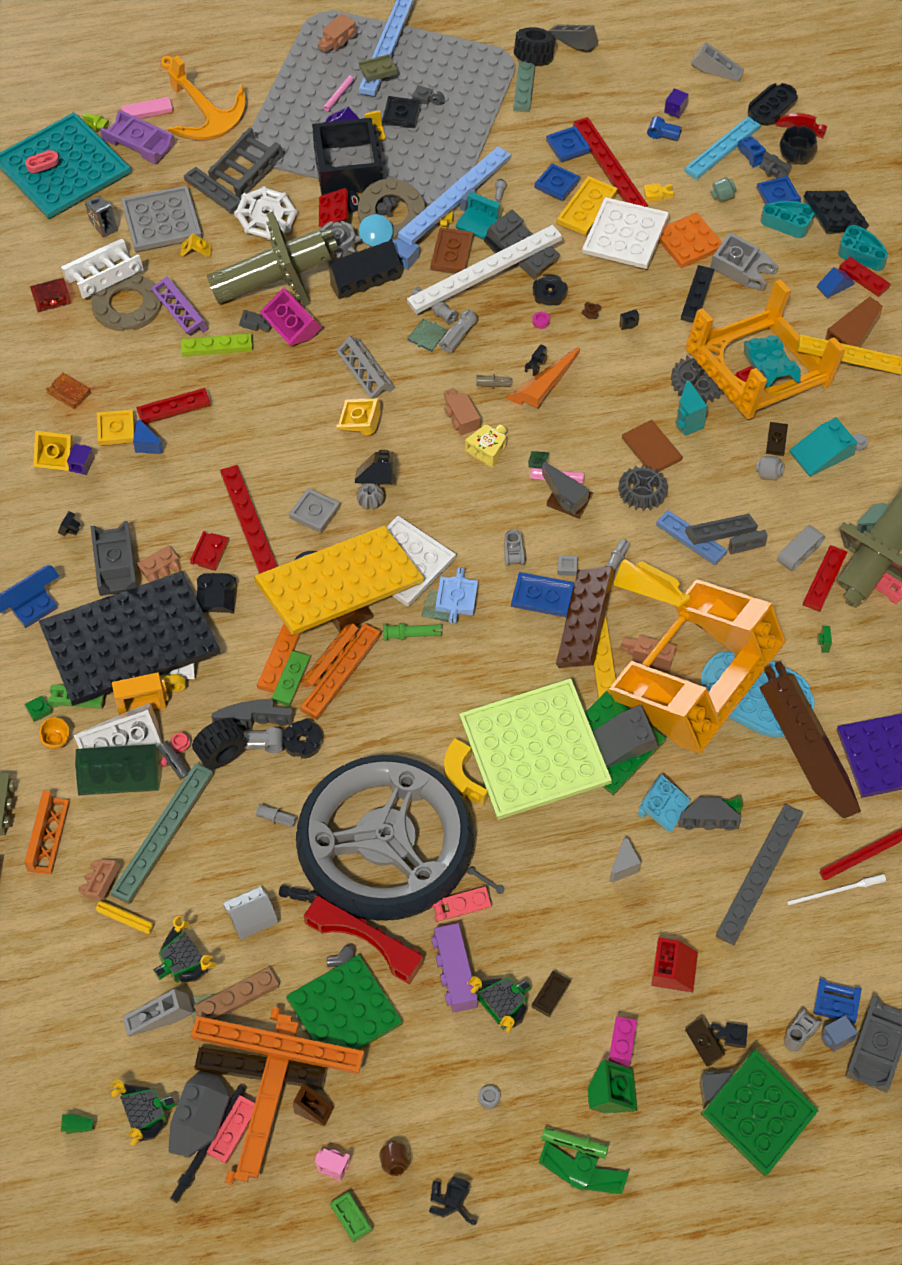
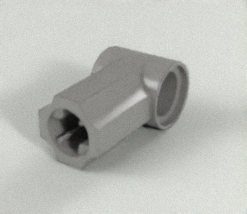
(270, 740)

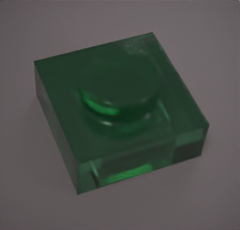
(537, 459)

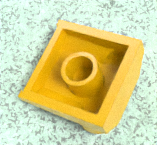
(360, 416)

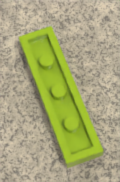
(216, 345)

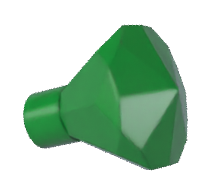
(735, 803)

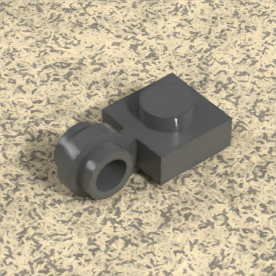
(426, 94)

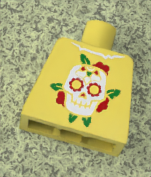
(487, 444)

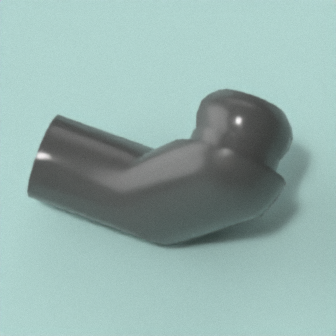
(345, 955)

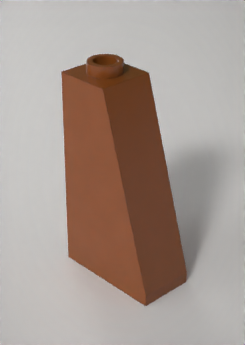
(856, 324)

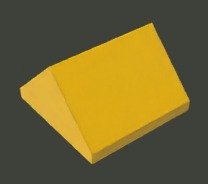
(52, 450)

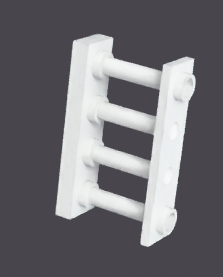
(98, 259)

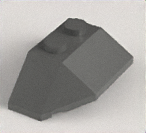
(198, 1114)

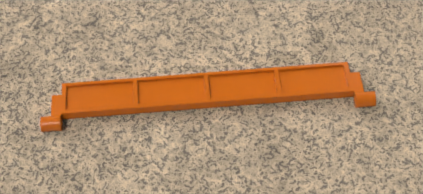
(264, 1107)

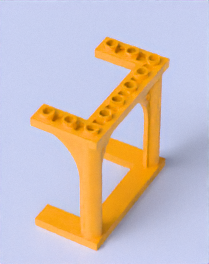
(753, 394)

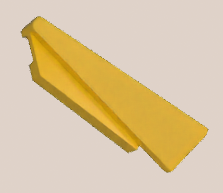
(650, 583)

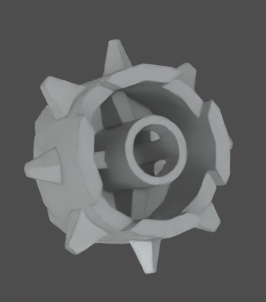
(344, 237)

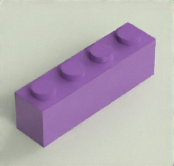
(455, 967)

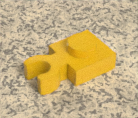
(655, 192)

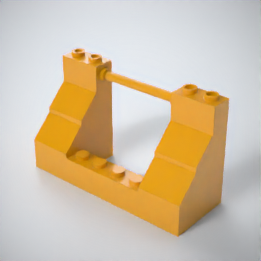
(688, 710)

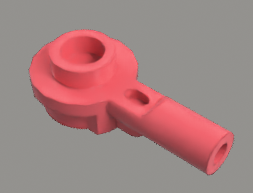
(180, 743)

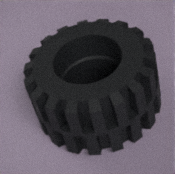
(534, 45)
(219, 743)

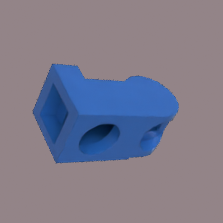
(752, 150)

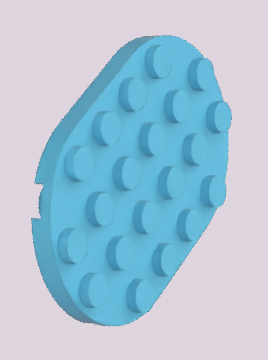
(753, 709)

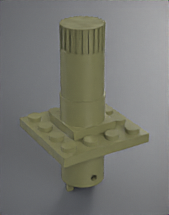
(280, 262)
(873, 554)

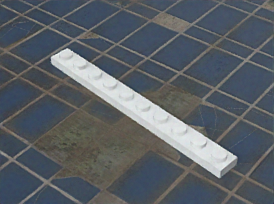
(484, 269)

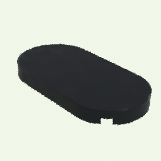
(772, 103)

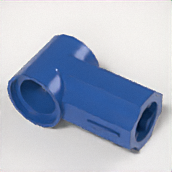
(659, 128)

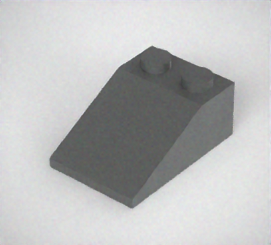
(625, 737)

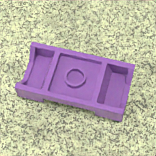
(139, 136)

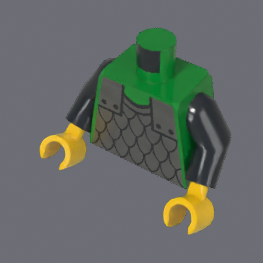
(181, 956)
(502, 999)
(143, 1110)

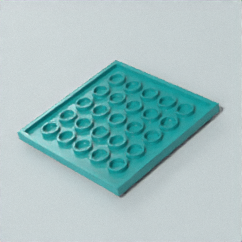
(82, 169)

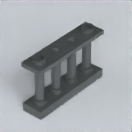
(252, 175)

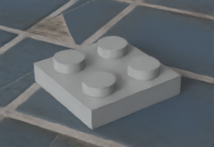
(314, 510)

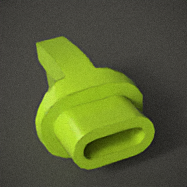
(96, 122)

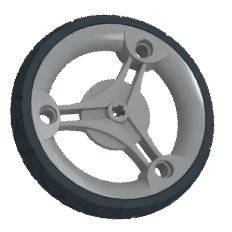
(384, 837)

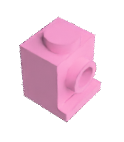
(332, 1163)

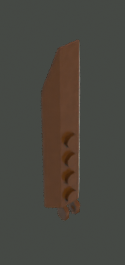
(809, 741)

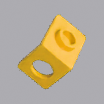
(376, 119)
(196, 243)

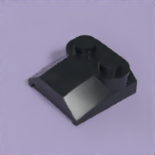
(216, 592)

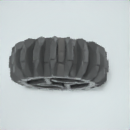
(641, 494)

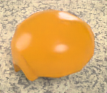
(54, 733)

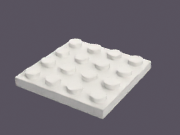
(625, 233)
(424, 552)

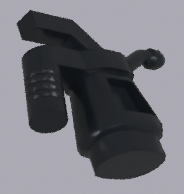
(456, 1193)

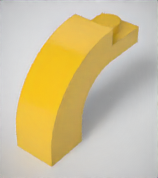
(455, 759)

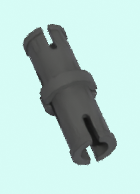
(173, 759)

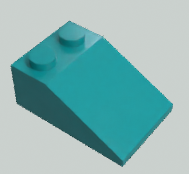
(824, 447)

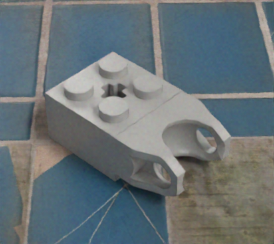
(742, 262)

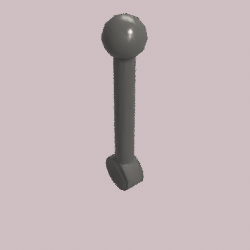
(499, 889)

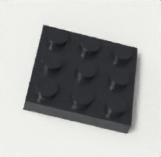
(835, 210)

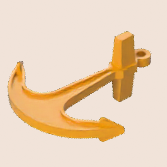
(217, 121)

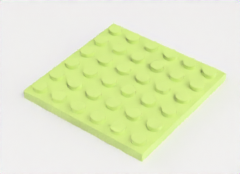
(534, 749)

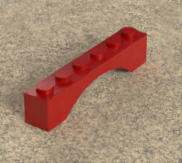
(328, 918)

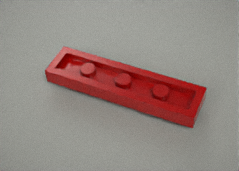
(173, 406)
(825, 578)

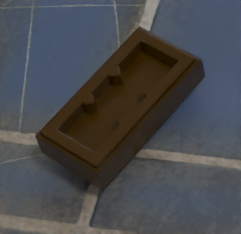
(776, 439)
(551, 994)
(705, 1042)

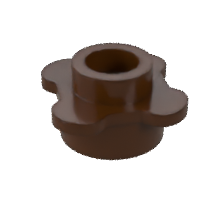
(591, 310)

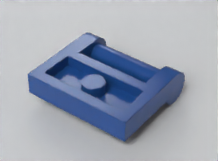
(835, 1006)

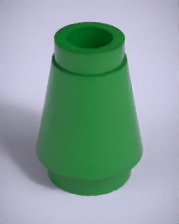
(75, 1123)

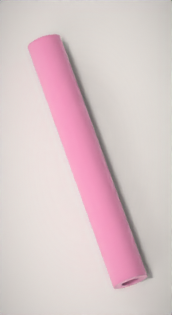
(338, 93)

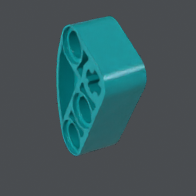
(788, 217)
(863, 247)

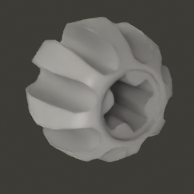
(370, 496)

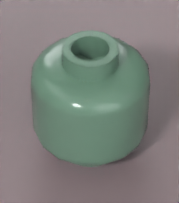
(723, 189)

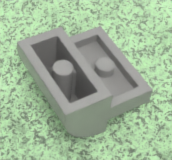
(250, 912)

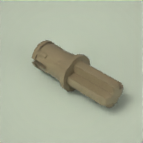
(492, 381)

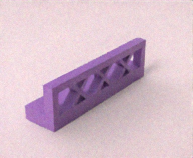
(180, 303)

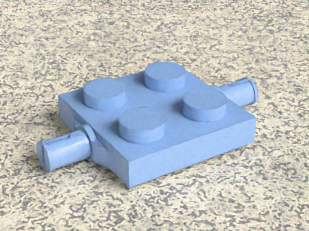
(456, 595)

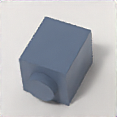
(838, 1034)

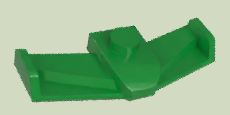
(582, 1171)

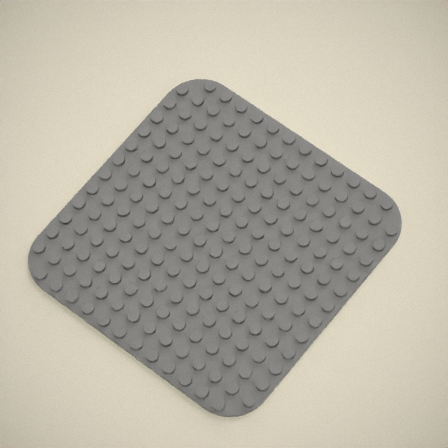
(445, 135)

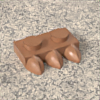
(159, 564)
(100, 879)

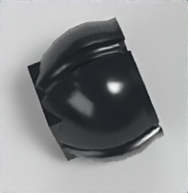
(798, 145)

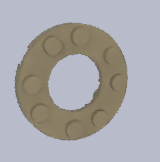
(391, 187)
(139, 318)

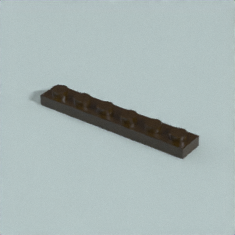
(253, 1067)

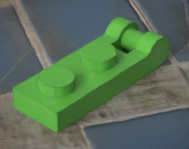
(55, 700)

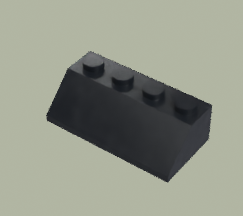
(364, 269)

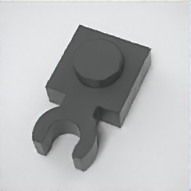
(252, 320)

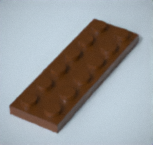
(585, 617)

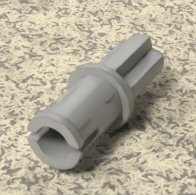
(618, 554)
(275, 815)

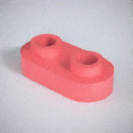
(42, 161)

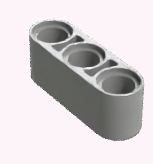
(800, 548)

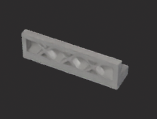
(359, 351)

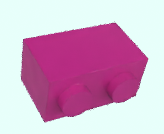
(622, 1041)

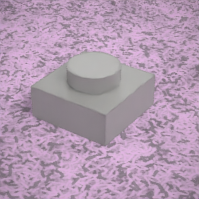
(567, 565)

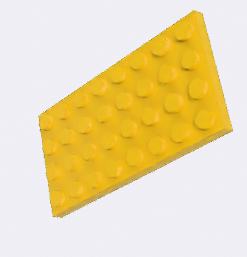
(338, 579)

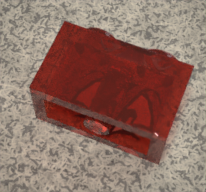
(50, 295)

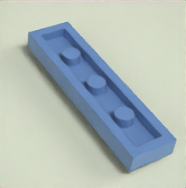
(676, 528)

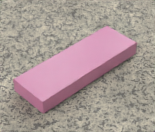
(149, 108)

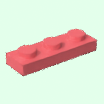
(231, 1130)

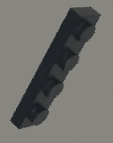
(697, 292)

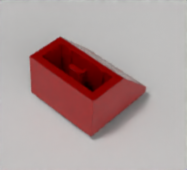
(674, 965)

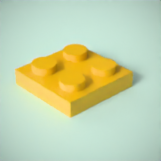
(115, 427)

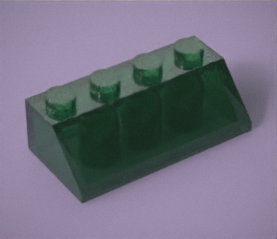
(117, 769)

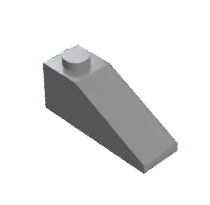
(714, 62)
(158, 1013)

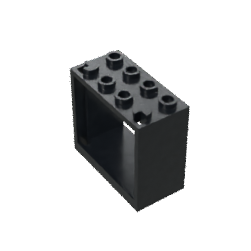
(346, 134)

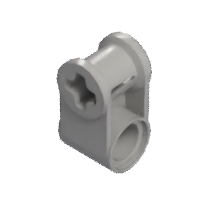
(513, 550)
(803, 1028)

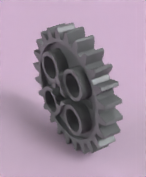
(691, 371)

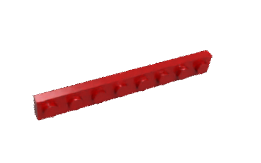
(609, 163)
(248, 519)

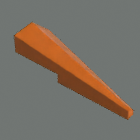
(538, 387)

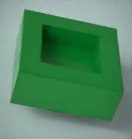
(825, 639)
(37, 708)

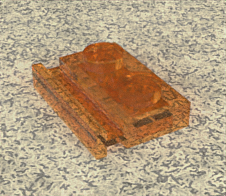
(68, 390)

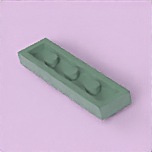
(524, 87)

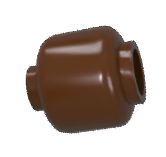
(394, 1158)

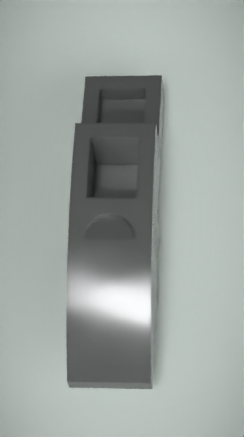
(254, 711)

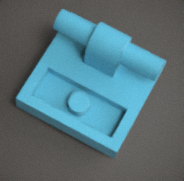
(664, 803)

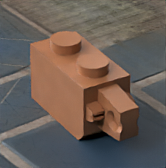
(337, 33)
(461, 412)
(641, 648)

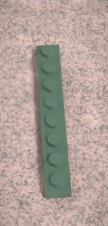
(161, 833)

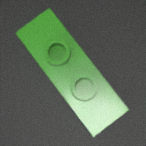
(291, 678)

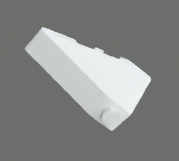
(127, 729)

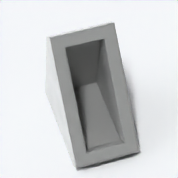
(625, 863)

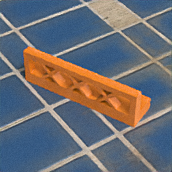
(40, 828)

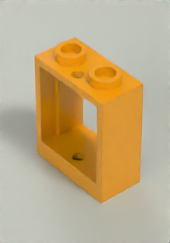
(139, 692)

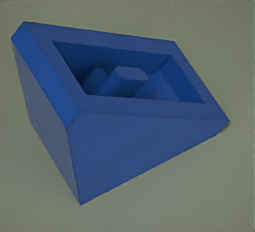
(834, 282)
(145, 440)

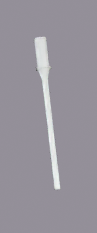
(863, 883)

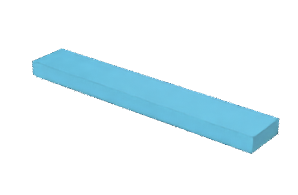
(721, 148)

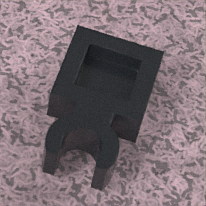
(733, 1034)

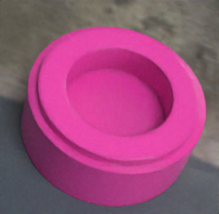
(541, 320)

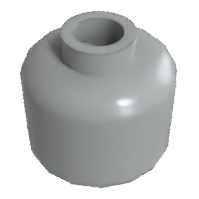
(770, 467)

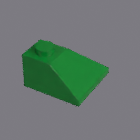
(612, 1089)

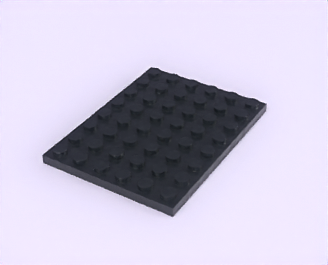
(128, 637)

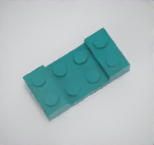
(770, 359)

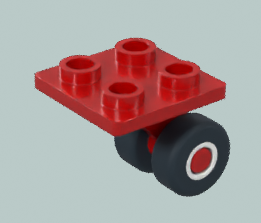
(336, 205)

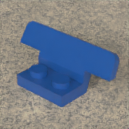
(29, 598)

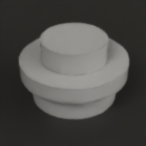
(862, 441)

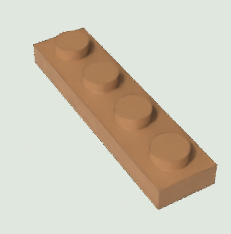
(237, 995)

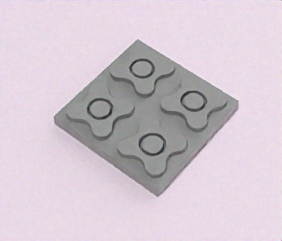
(160, 218)

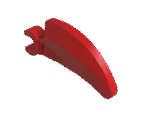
(802, 119)

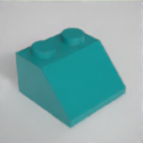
(691, 411)

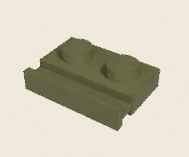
(377, 68)

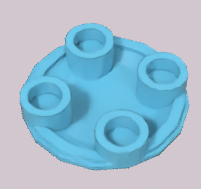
(375, 230)

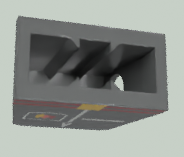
(100, 210)

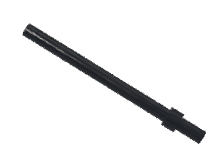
(186, 1179)

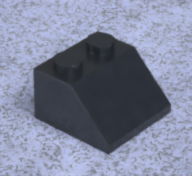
(376, 469)

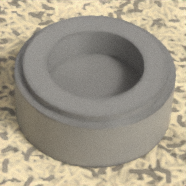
(489, 1097)

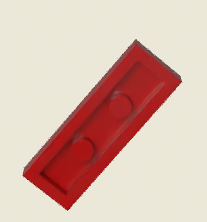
(864, 276)

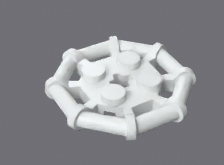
(259, 206)

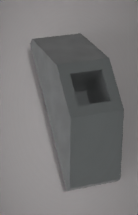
(710, 815)

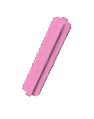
(536, 473)

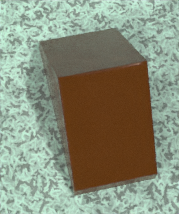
(312, 1106)

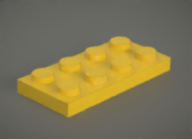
(585, 205)

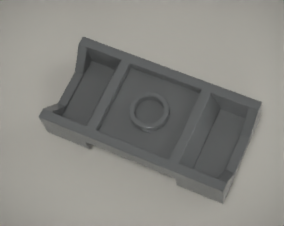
(510, 230)
(113, 559)
(877, 1047)

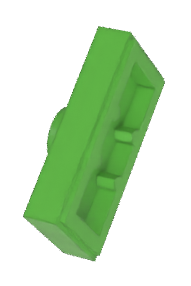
(350, 1217)

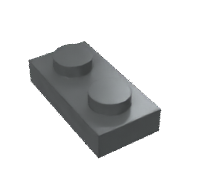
(747, 542)

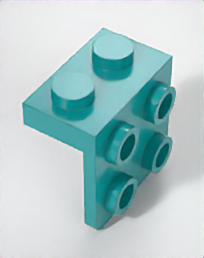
(479, 215)

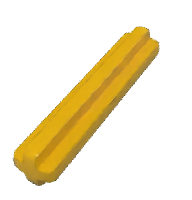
(124, 917)

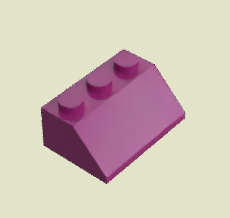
(290, 318)

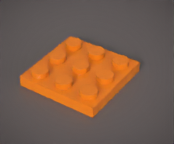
(689, 240)

